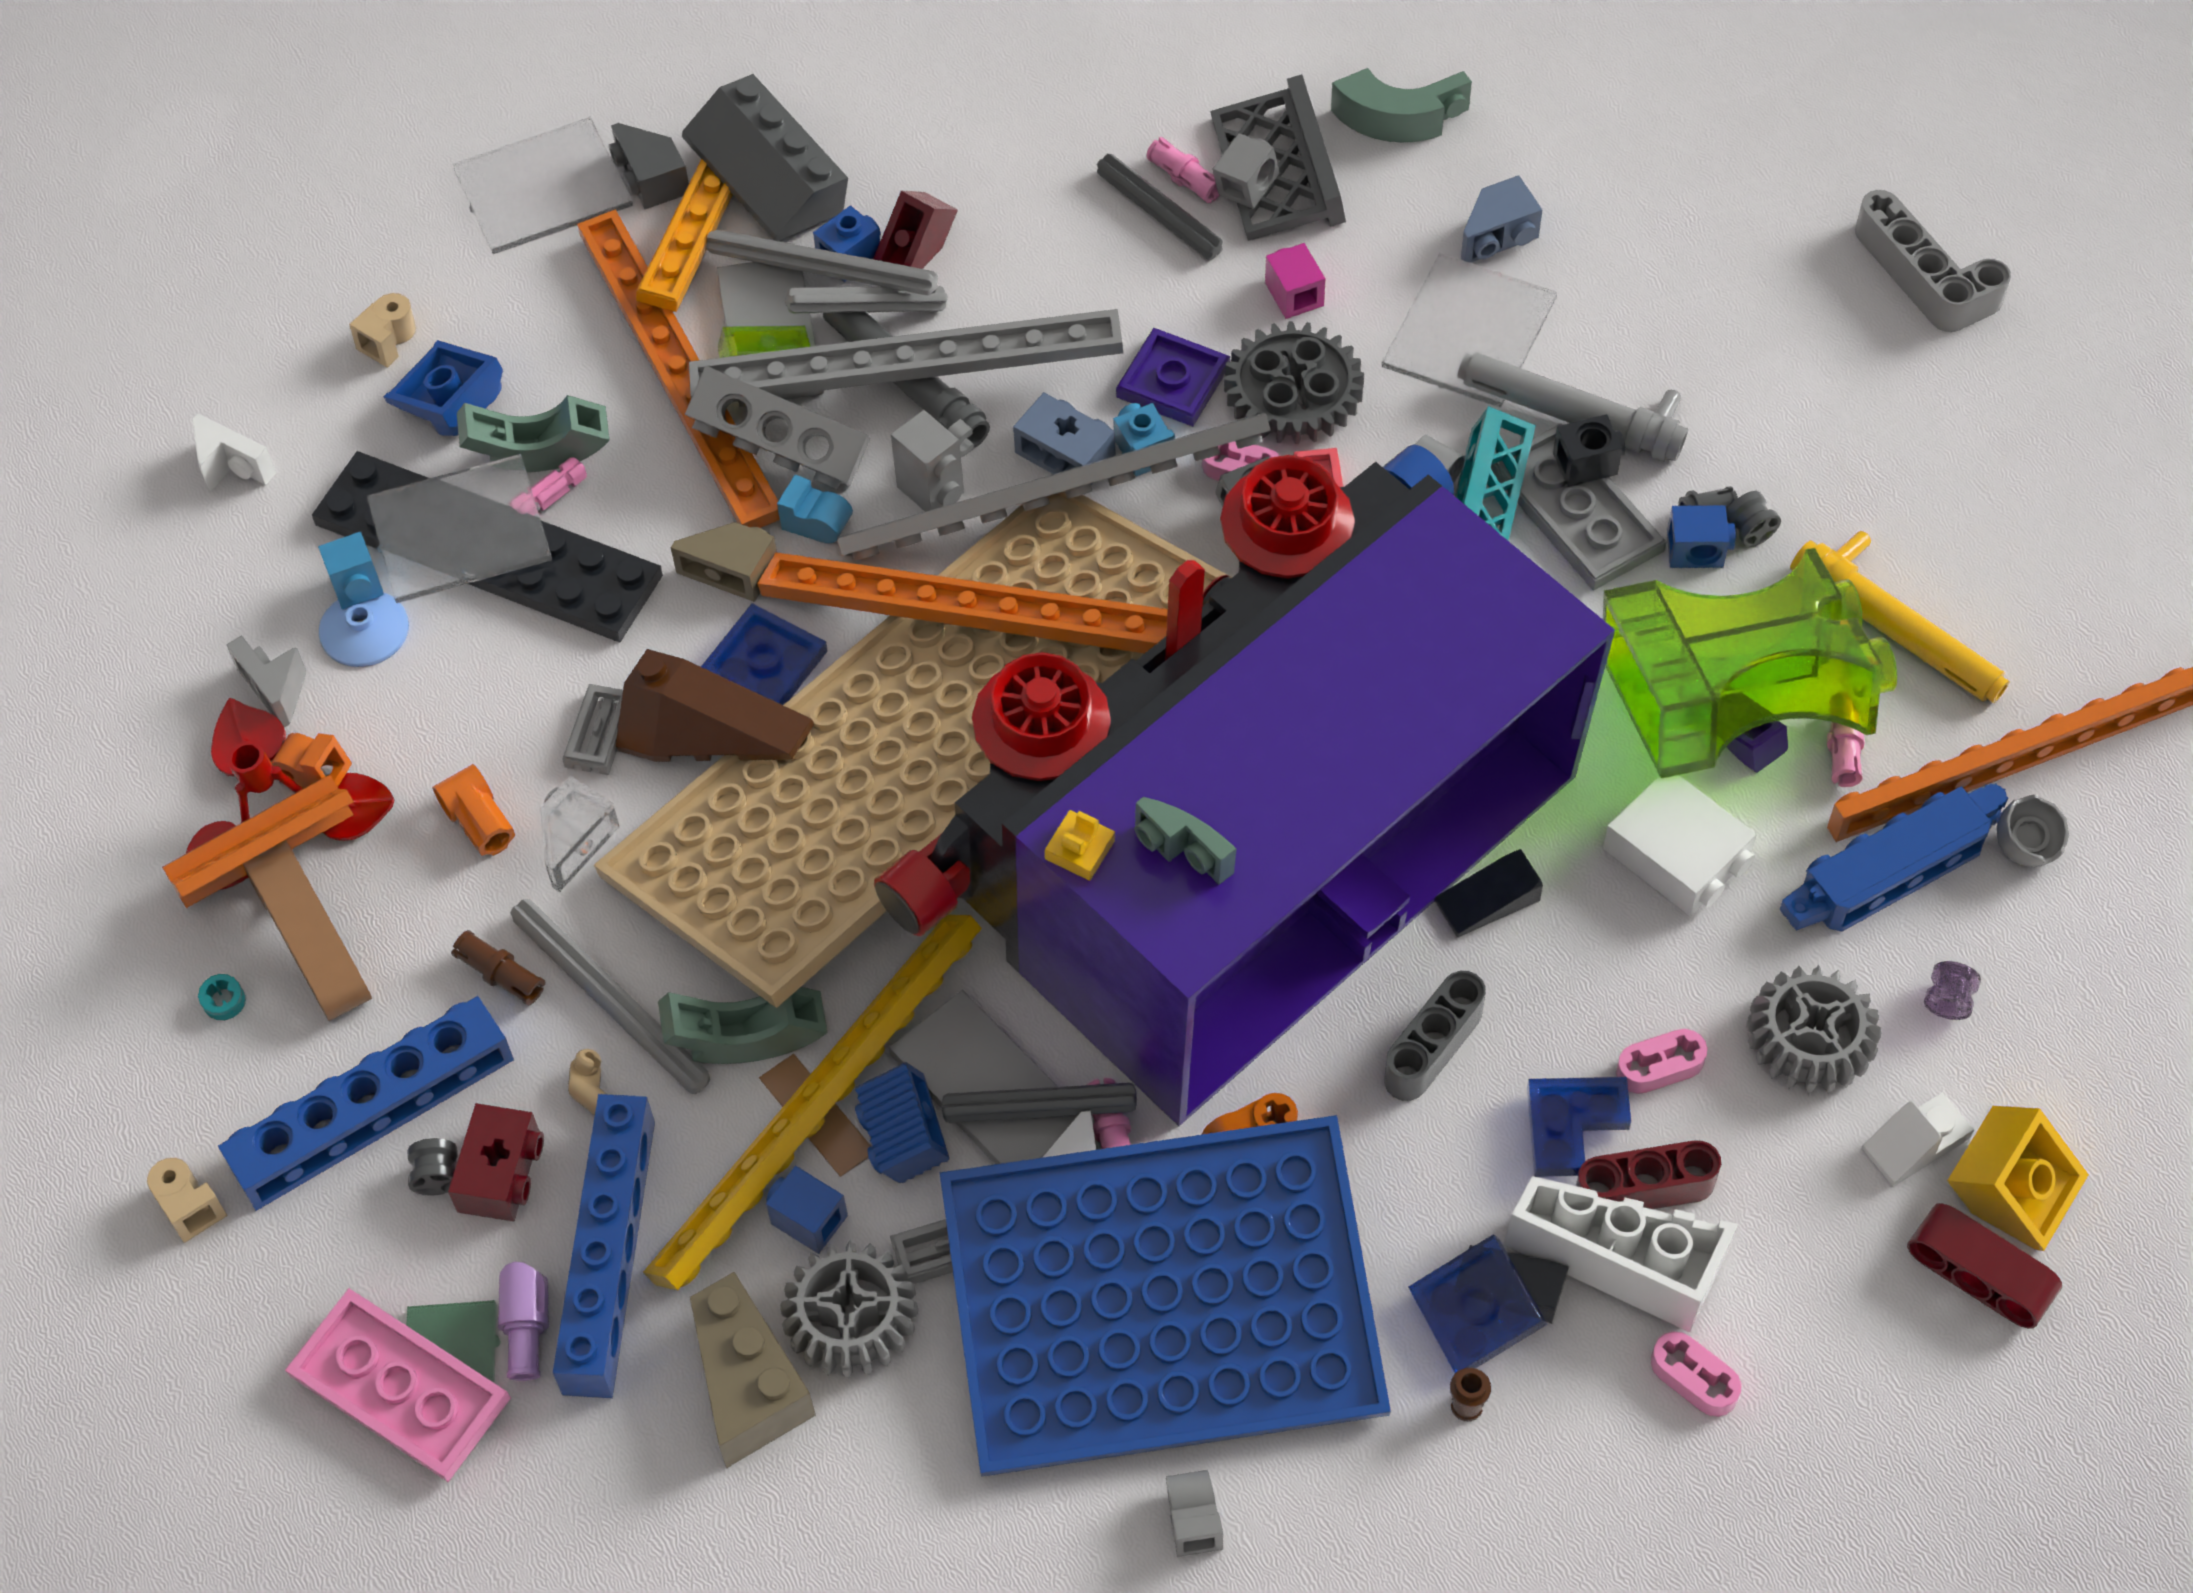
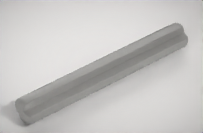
(862, 300)

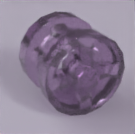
(1952, 990)

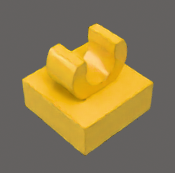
(1080, 844)

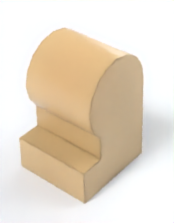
(384, 326)
(184, 1202)

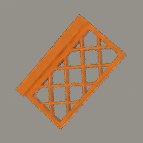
(292, 819)

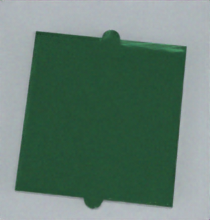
(462, 1330)

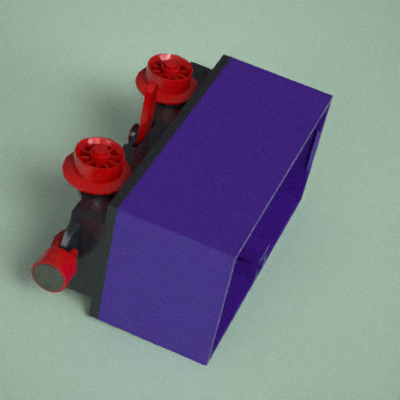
(1339, 710)

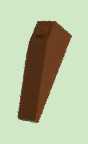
(690, 711)

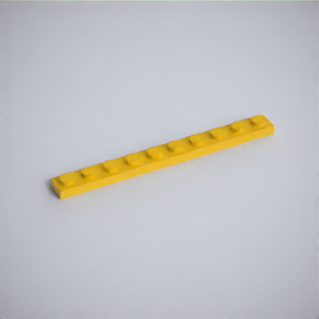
(805, 1111)

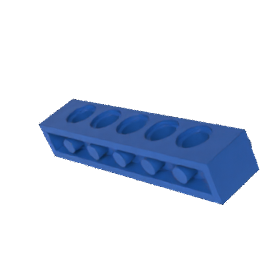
(355, 1124)
(604, 1247)

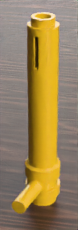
(1908, 626)

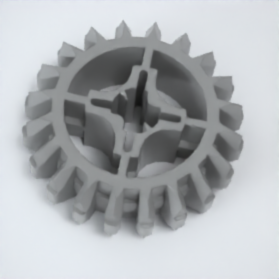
(1820, 1005)
(809, 1303)

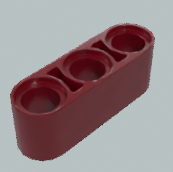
(1662, 1162)
(1985, 1265)

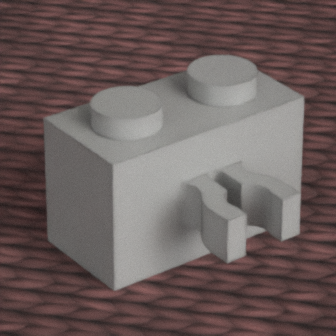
(930, 460)

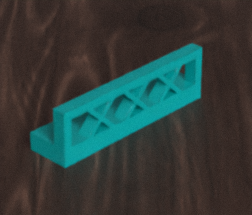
(1477, 467)

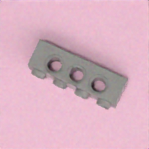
(717, 391)

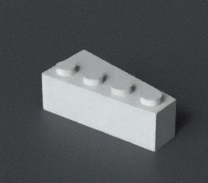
(1622, 1248)

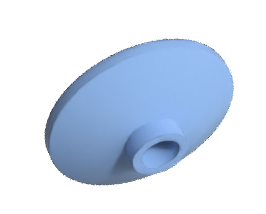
(365, 641)

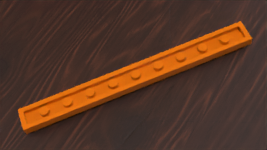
(669, 355)
(964, 603)
(2013, 753)

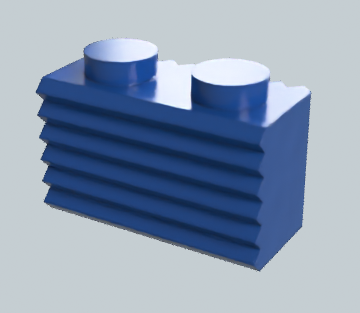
(901, 1123)

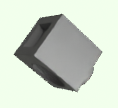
(1246, 170)

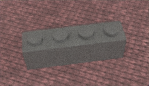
(766, 159)

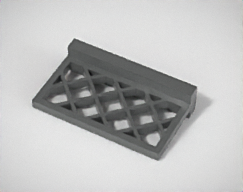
(1313, 159)

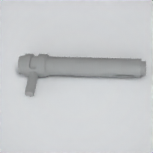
(1640, 428)

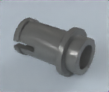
(1717, 497)

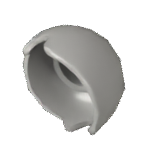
(2032, 831)

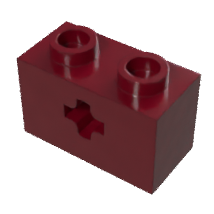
(496, 1162)

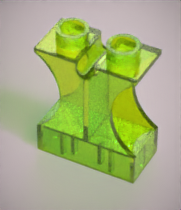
(1719, 665)

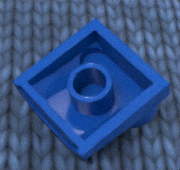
(445, 382)

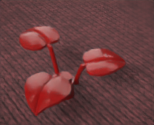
(245, 746)

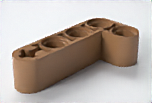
(307, 930)

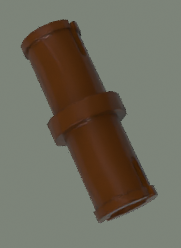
(498, 967)

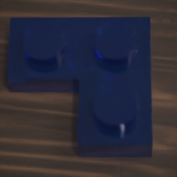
(1566, 1108)

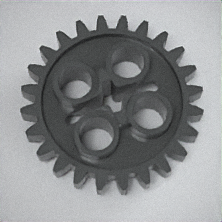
(1319, 367)

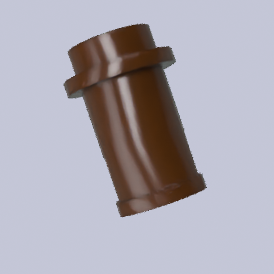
(1469, 1392)

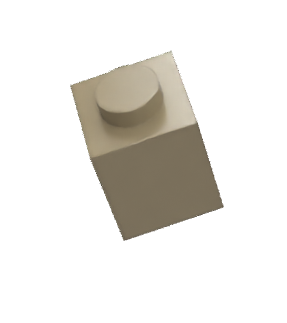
(726, 558)

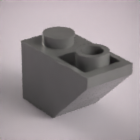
(650, 164)

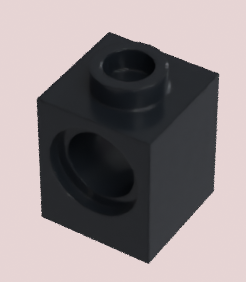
(1588, 450)

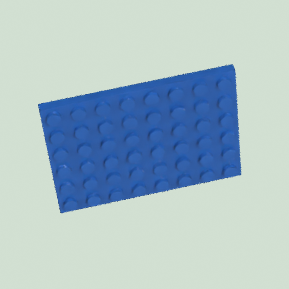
(1162, 1295)

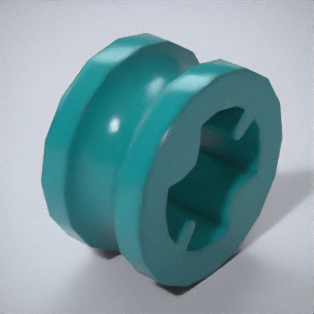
(216, 984)

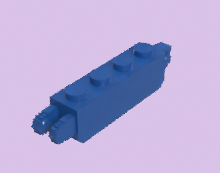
(1895, 860)

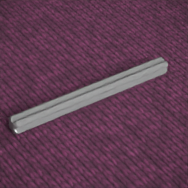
(822, 262)
(609, 995)

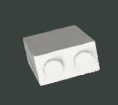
(1680, 843)

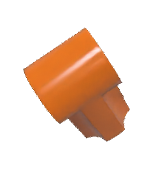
(471, 803)

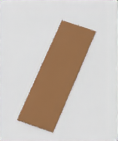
(838, 1138)

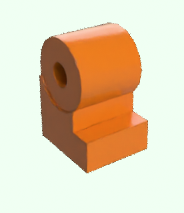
(303, 758)

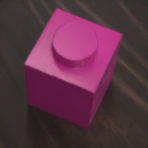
(1295, 280)

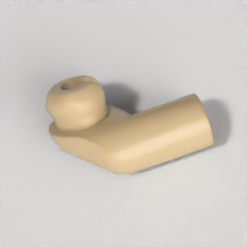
(585, 1079)

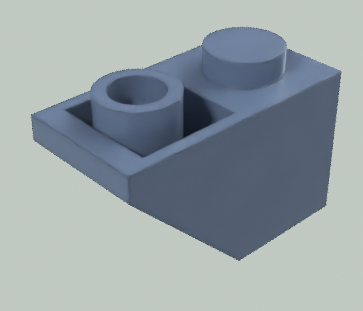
(1501, 219)

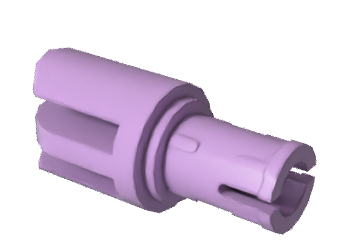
(523, 1317)

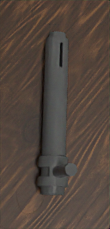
(930, 393)

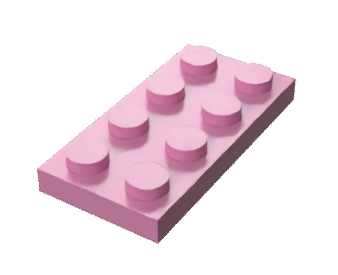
(398, 1384)

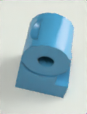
(813, 512)

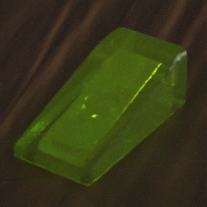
(760, 339)

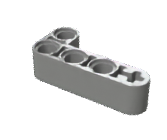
(1924, 271)

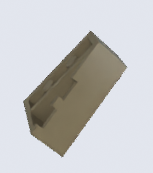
(746, 1372)

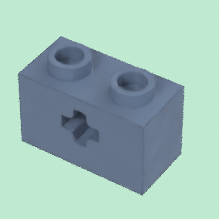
(1061, 437)

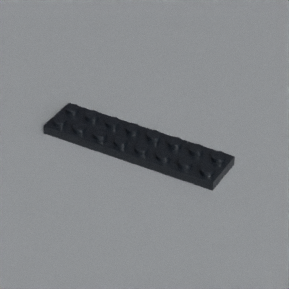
(580, 585)

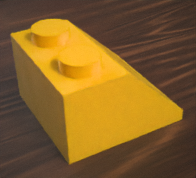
(2019, 1175)

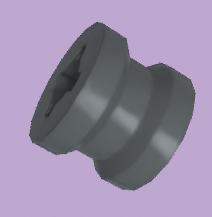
(1753, 518)
(432, 1166)

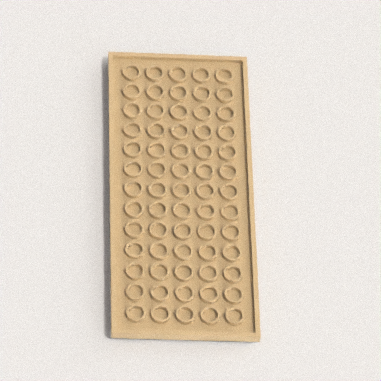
(780, 857)

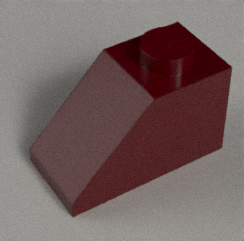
(915, 230)

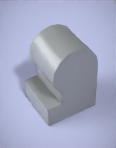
(1194, 1513)

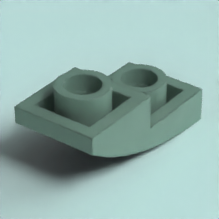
(1175, 831)

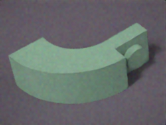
(1395, 112)
(543, 440)
(742, 1029)

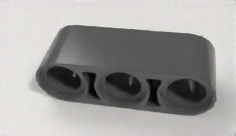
(1431, 1055)

